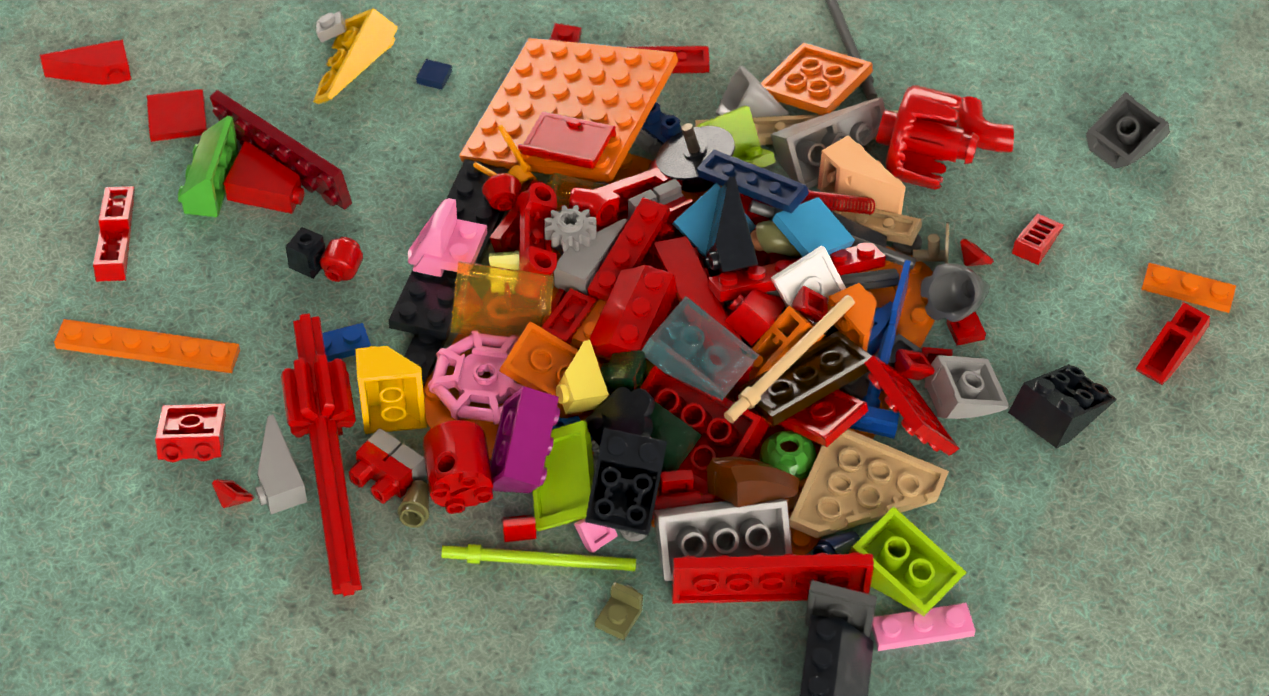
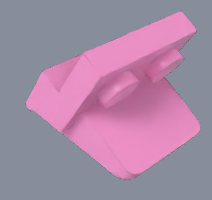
(446, 241)

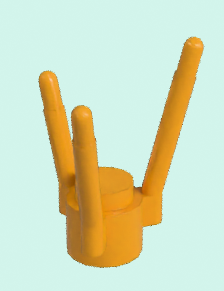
(520, 171)

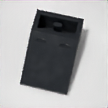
(1060, 404)
(625, 481)

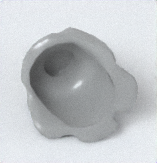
(748, 91)

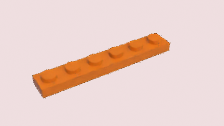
(147, 346)

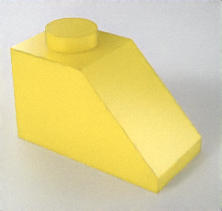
(582, 383)

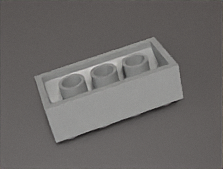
(721, 530)

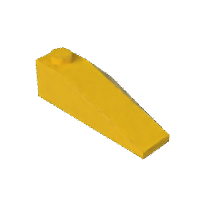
(362, 43)

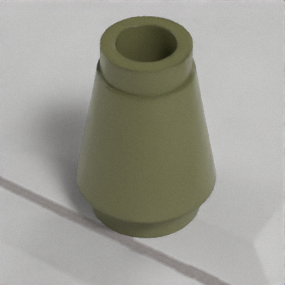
(415, 505)

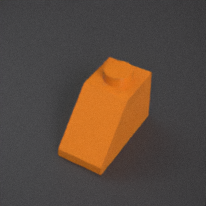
(859, 319)

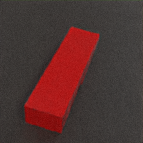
(114, 234)

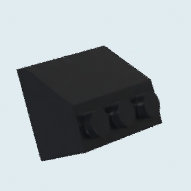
(836, 659)

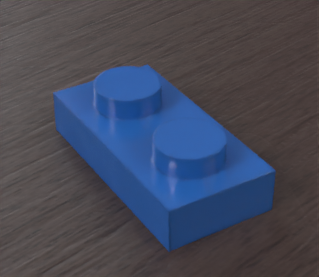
(343, 341)

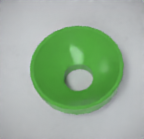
(796, 463)

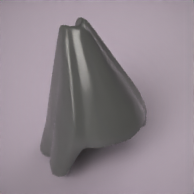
(953, 292)

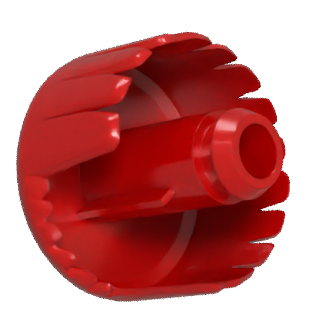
(924, 133)

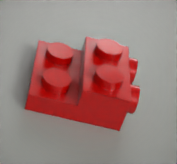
(190, 432)

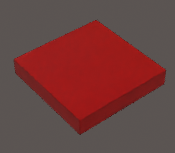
(176, 115)

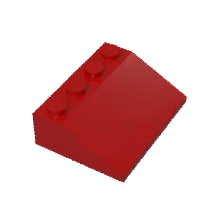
(707, 417)

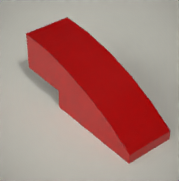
(1174, 343)

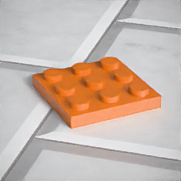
(816, 79)

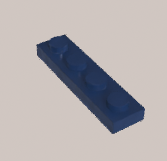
(753, 181)

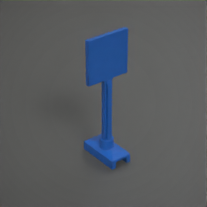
(879, 420)

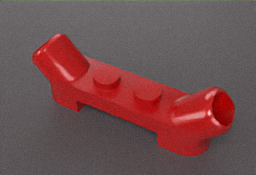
(613, 198)
(534, 207)

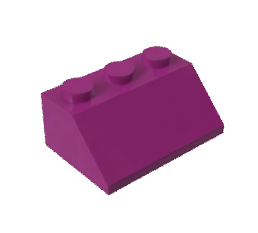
(523, 441)

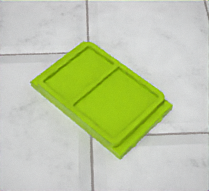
(568, 479)

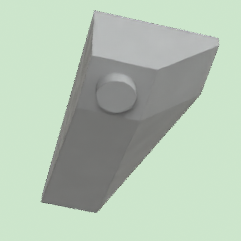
(801, 144)

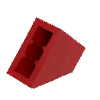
(263, 181)

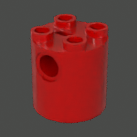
(457, 465)

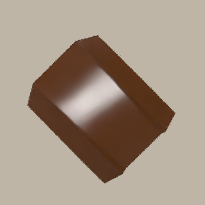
(749, 481)

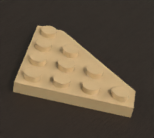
(859, 483)

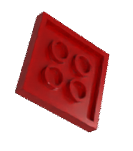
(906, 399)

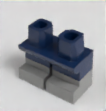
(657, 130)

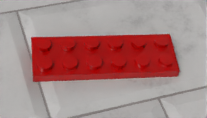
(766, 577)

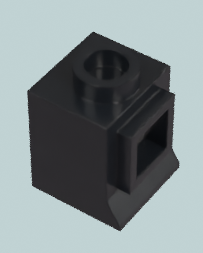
(305, 252)

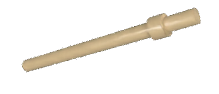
(751, 395)

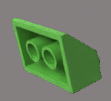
(206, 175)

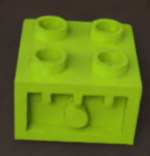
(742, 128)

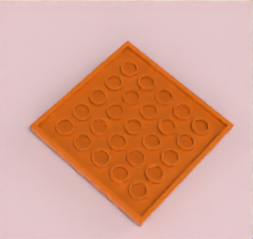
(573, 81)

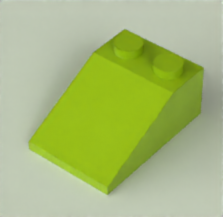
(908, 563)

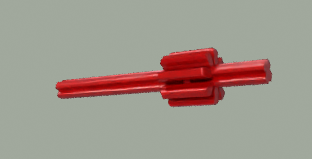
(319, 405)

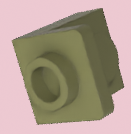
(620, 611)

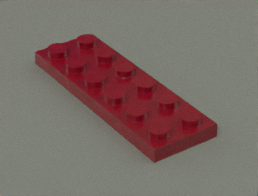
(314, 171)

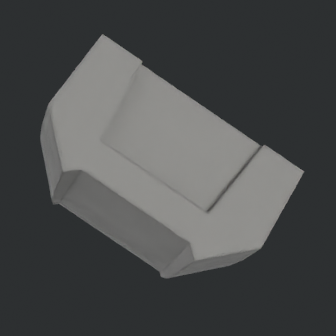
(964, 388)

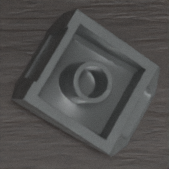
(1126, 132)

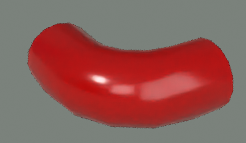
(991, 135)

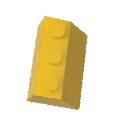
(389, 390)

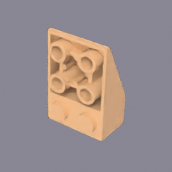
(854, 172)

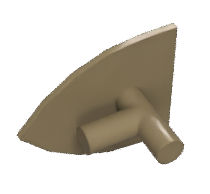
(934, 253)

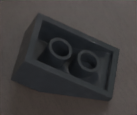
(729, 239)

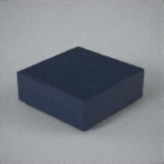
(434, 74)

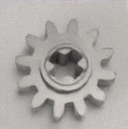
(570, 228)

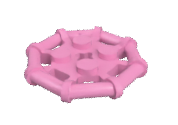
(466, 379)

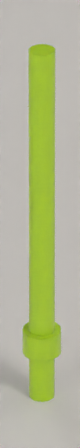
(475, 554)

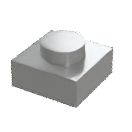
(330, 26)

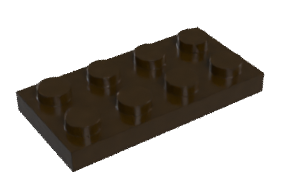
(812, 377)

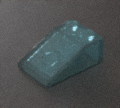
(699, 350)

